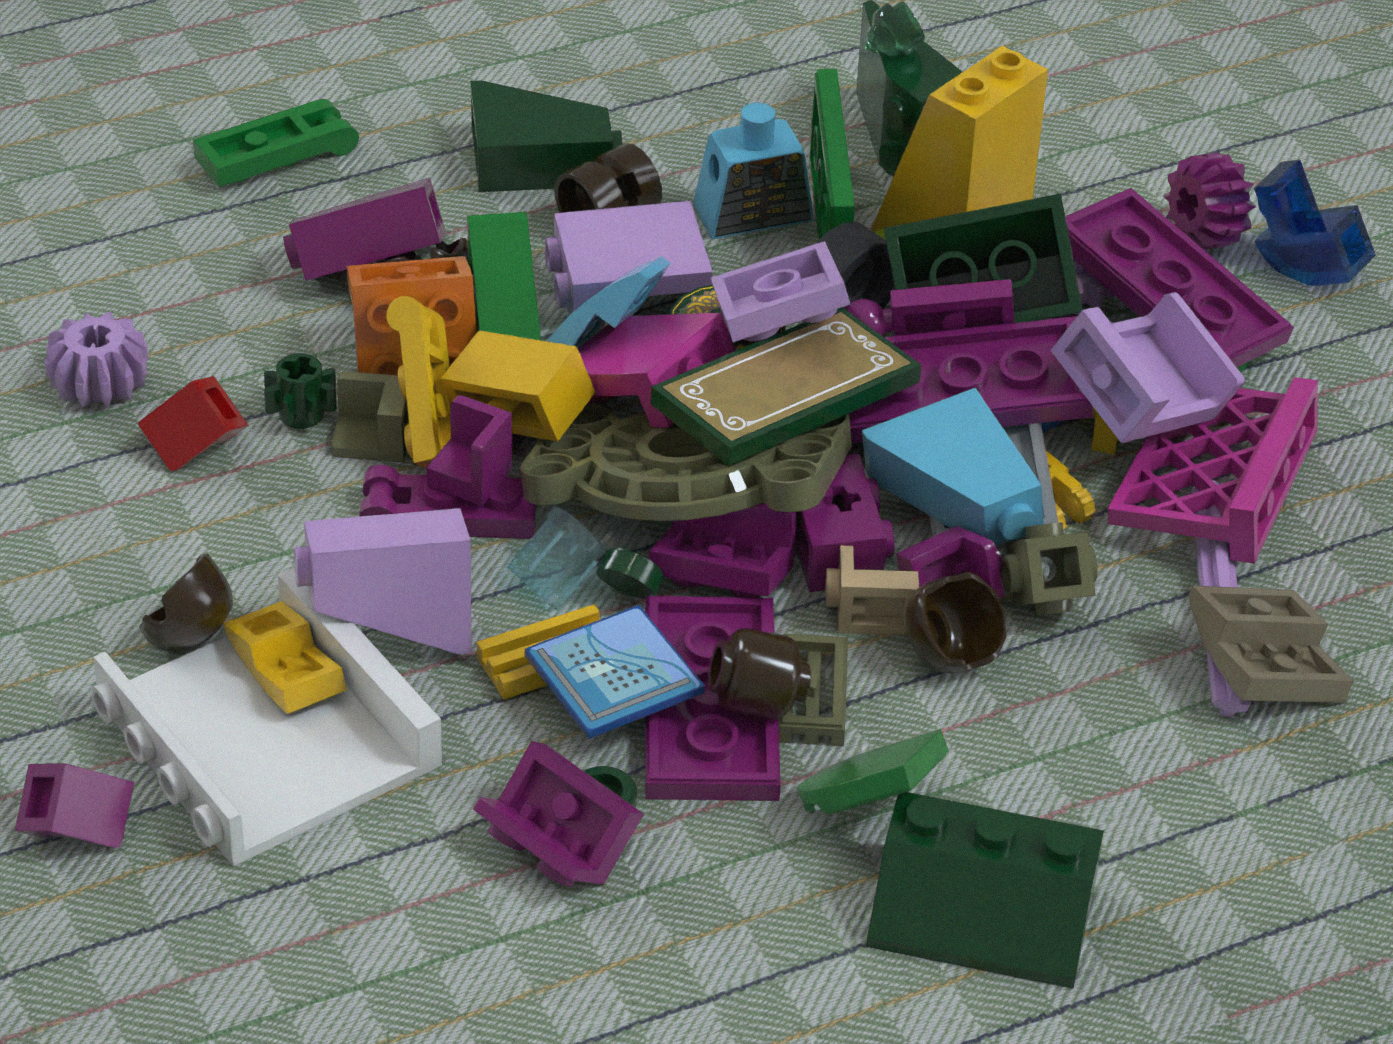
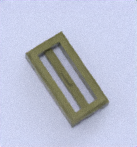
(811, 724)

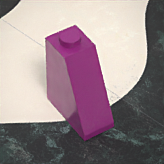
(365, 230)

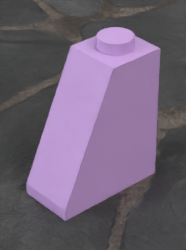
(393, 574)

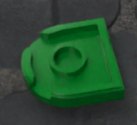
(873, 774)

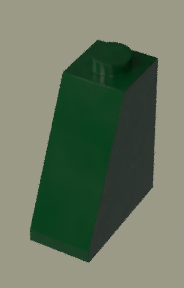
(533, 137)

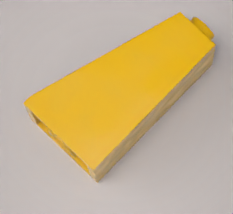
(971, 143)

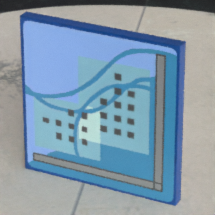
(614, 671)

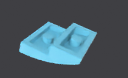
(611, 304)

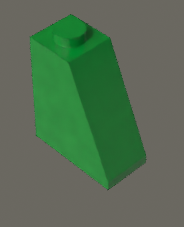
(503, 274)

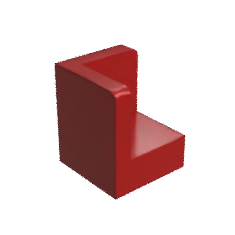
(192, 422)

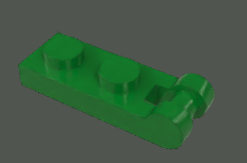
(274, 142)

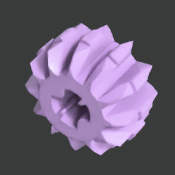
(96, 359)

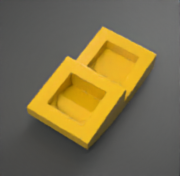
(283, 658)

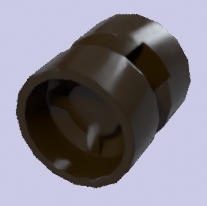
(613, 180)

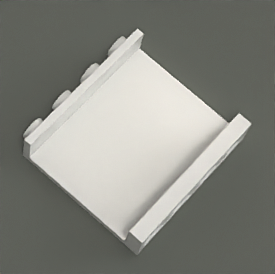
(247, 764)

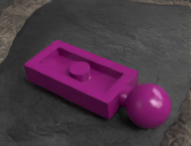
(939, 308)

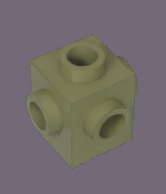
(1070, 565)

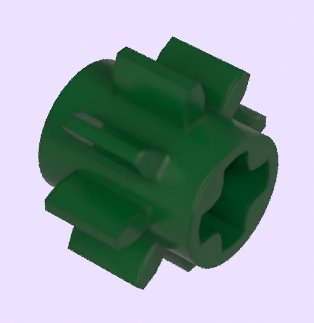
(300, 390)

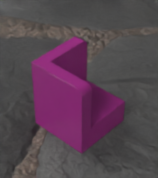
(476, 454)
(74, 804)

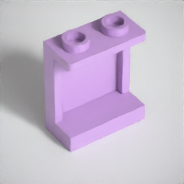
(604, 244)
(1148, 369)

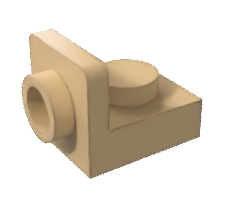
(869, 598)

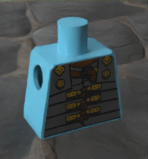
(753, 176)

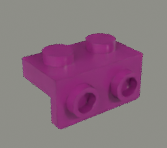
(732, 551)
(561, 818)

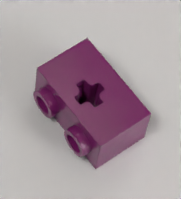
(845, 518)

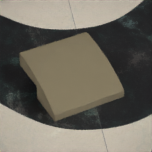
(1268, 644)

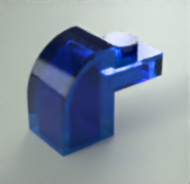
(1306, 241)

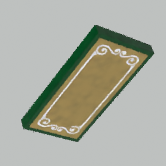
(784, 386)

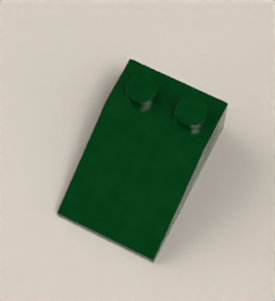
(895, 92)

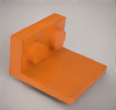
(436, 283)

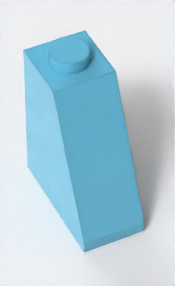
(956, 467)

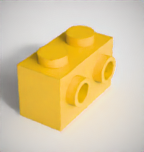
(531, 378)

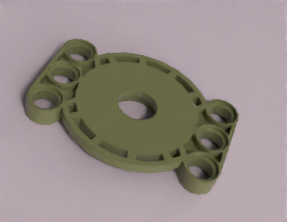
(670, 476)

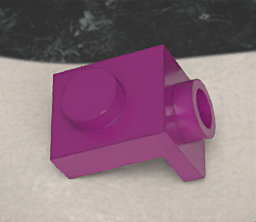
(953, 554)

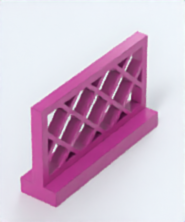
(1262, 471)

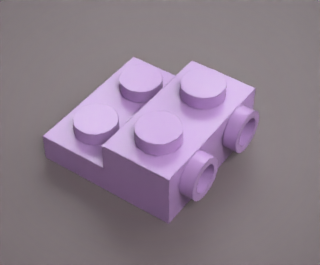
(780, 292)

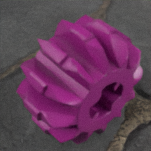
(1210, 199)

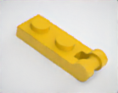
(419, 377)

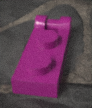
(501, 516)

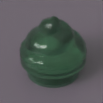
(894, 31)

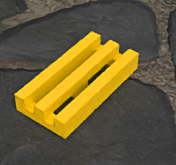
(506, 650)

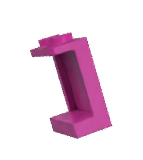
(651, 351)

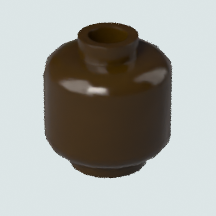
(758, 674)

